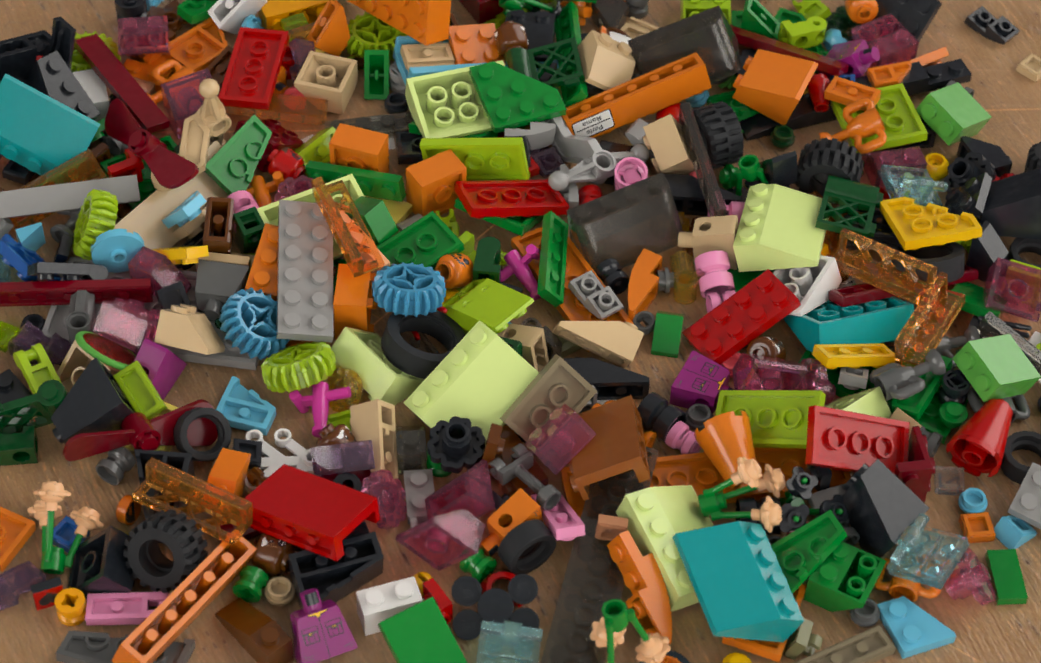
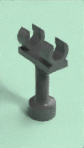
(547, 495)

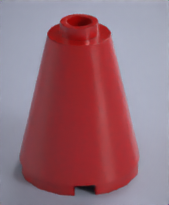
(982, 439)

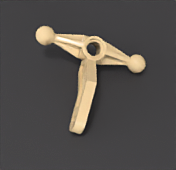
(202, 128)

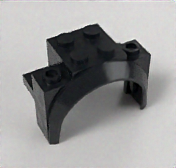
(20, 52)

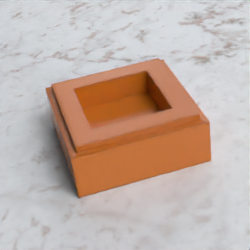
(977, 527)

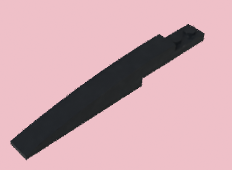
(917, 81)

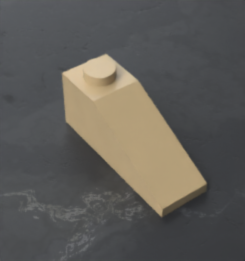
(609, 339)
(377, 423)

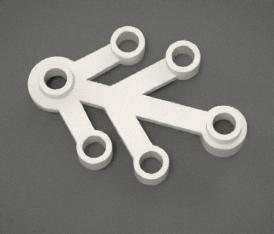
(274, 459)

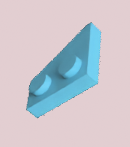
(186, 211)
(245, 408)
(912, 627)

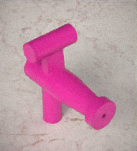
(519, 267)
(320, 403)

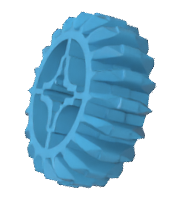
(408, 289)
(238, 322)

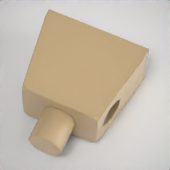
(712, 234)
(533, 343)

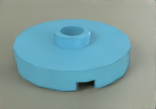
(116, 249)

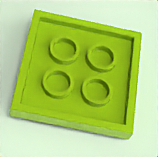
(898, 115)

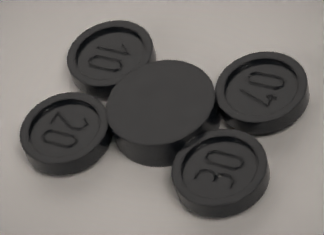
(493, 604)

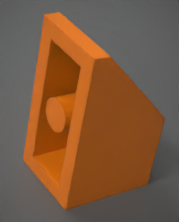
(331, 29)
(230, 471)

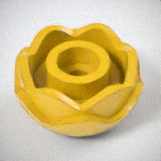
(937, 166)

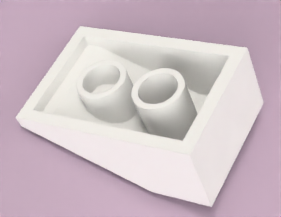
(811, 283)

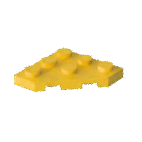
(927, 225)

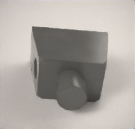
(216, 284)

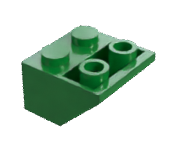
(844, 579)

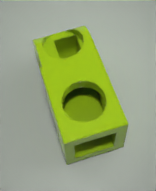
(803, 33)

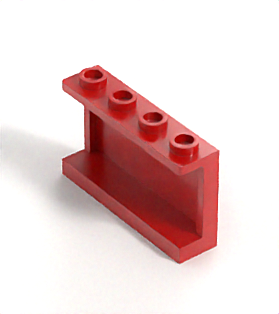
(310, 510)

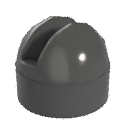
(648, 319)

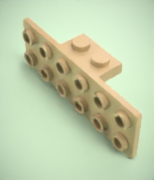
(148, 215)

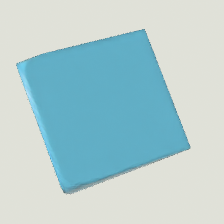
(31, 236)
(1013, 531)

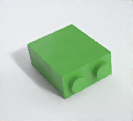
(953, 113)
(996, 367)

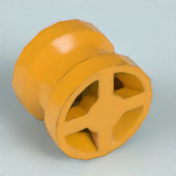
(69, 614)

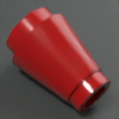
(816, 89)

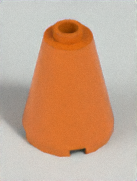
(725, 440)

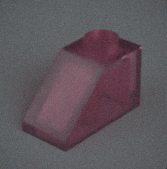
(157, 267)

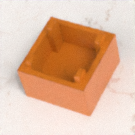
(359, 148)
(432, 183)
(353, 301)

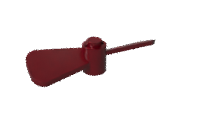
(166, 165)
(143, 433)

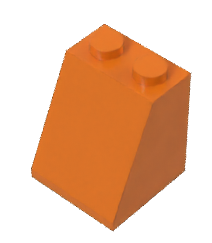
(773, 83)

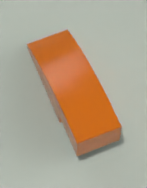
(643, 282)

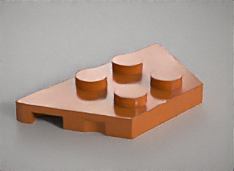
(194, 48)

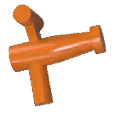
(262, 190)

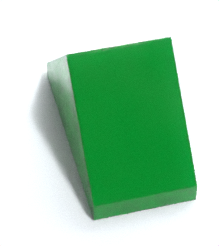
(759, 20)
(376, 74)
(376, 218)
(667, 334)

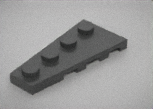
(101, 648)

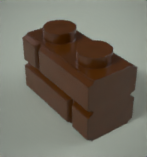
(219, 225)

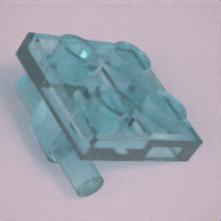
(912, 183)
(926, 554)
(508, 643)

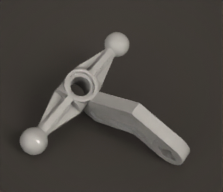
(592, 161)

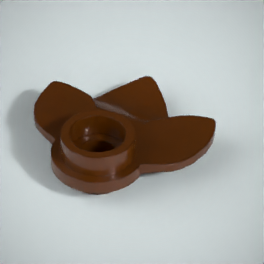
(175, 21)

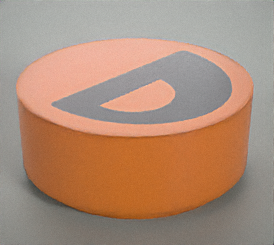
(128, 510)

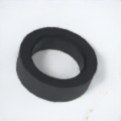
(947, 257)
(410, 359)

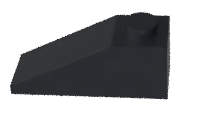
(689, 196)
(610, 380)

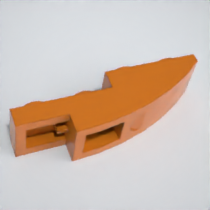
(646, 584)

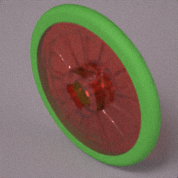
(105, 350)

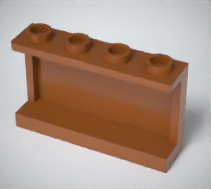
(614, 448)

